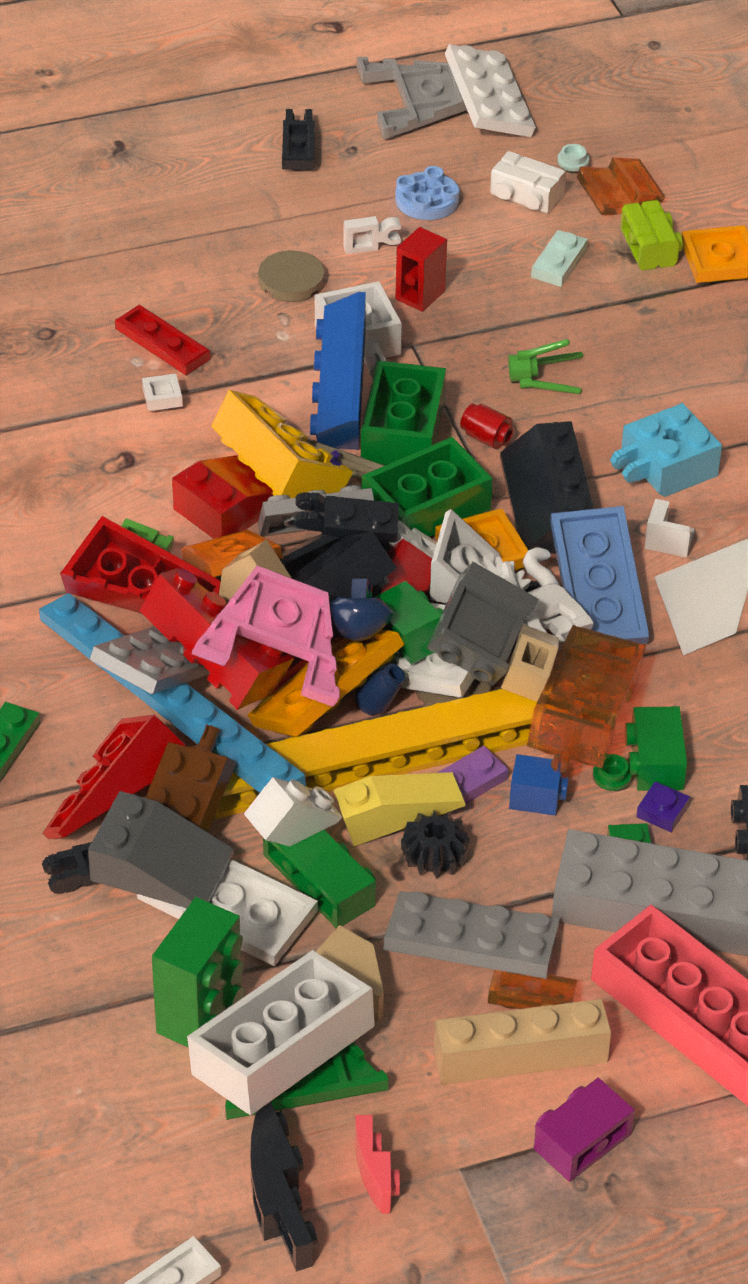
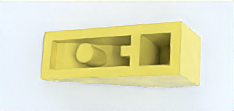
(387, 802)

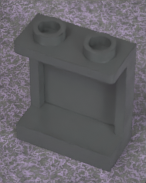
(481, 623)

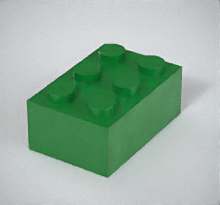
(402, 411)
(432, 484)
(197, 970)

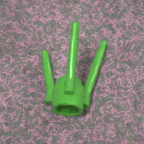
(525, 366)

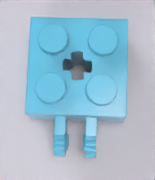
(668, 451)

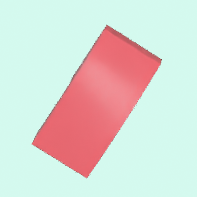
(375, 1164)

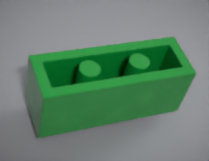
(327, 874)

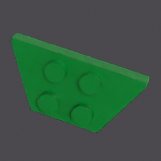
(339, 1077)

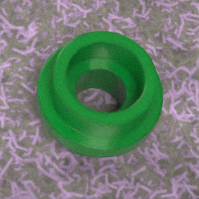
(613, 774)

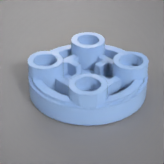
(427, 194)

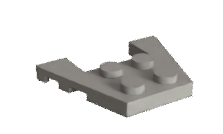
(425, 89)

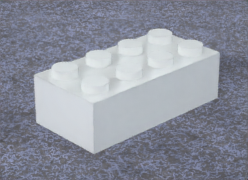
(281, 1032)

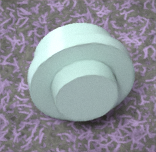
(573, 157)

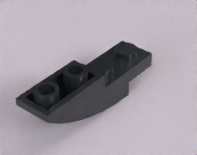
(276, 1187)

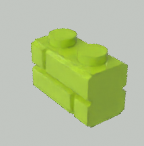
(650, 235)

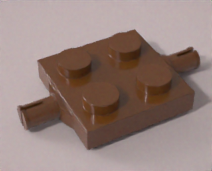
(192, 779)

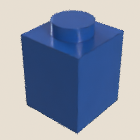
(536, 785)

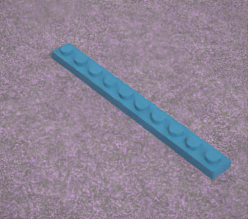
(180, 704)

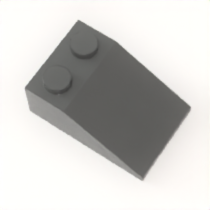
(156, 853)

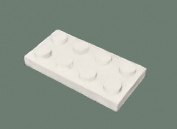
(489, 90)
(268, 910)

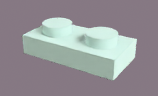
(559, 258)

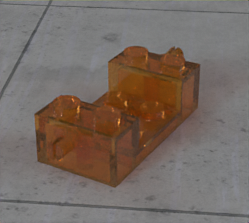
(585, 697)

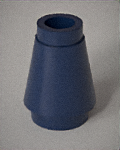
(379, 690)

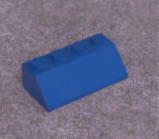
(340, 373)

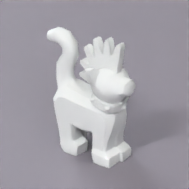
(555, 606)

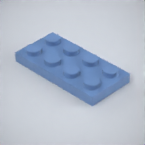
(601, 570)

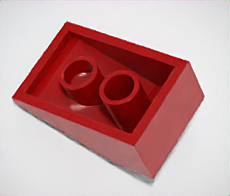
(219, 495)

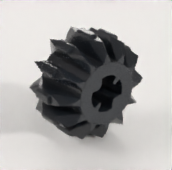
(435, 843)

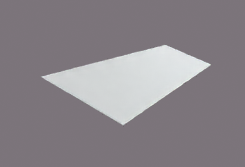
(706, 596)

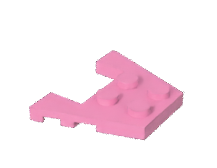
(282, 616)

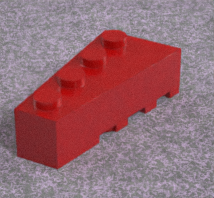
(122, 567)
(185, 612)

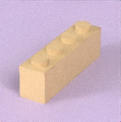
(521, 1041)

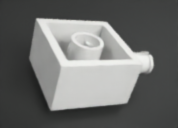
(382, 322)

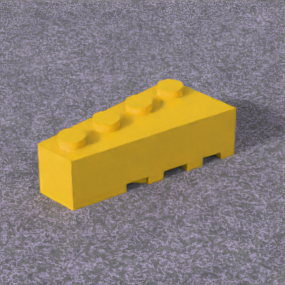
(276, 449)

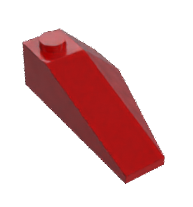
(124, 764)

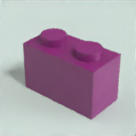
(583, 1128)

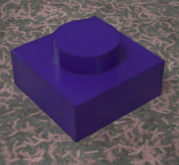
(663, 806)

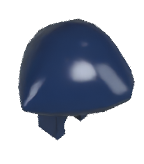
(360, 615)

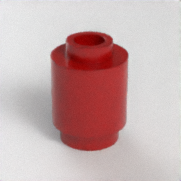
(487, 425)

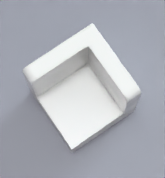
(667, 536)

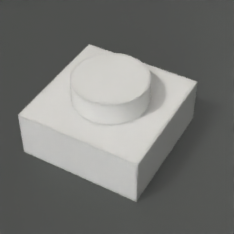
(162, 392)

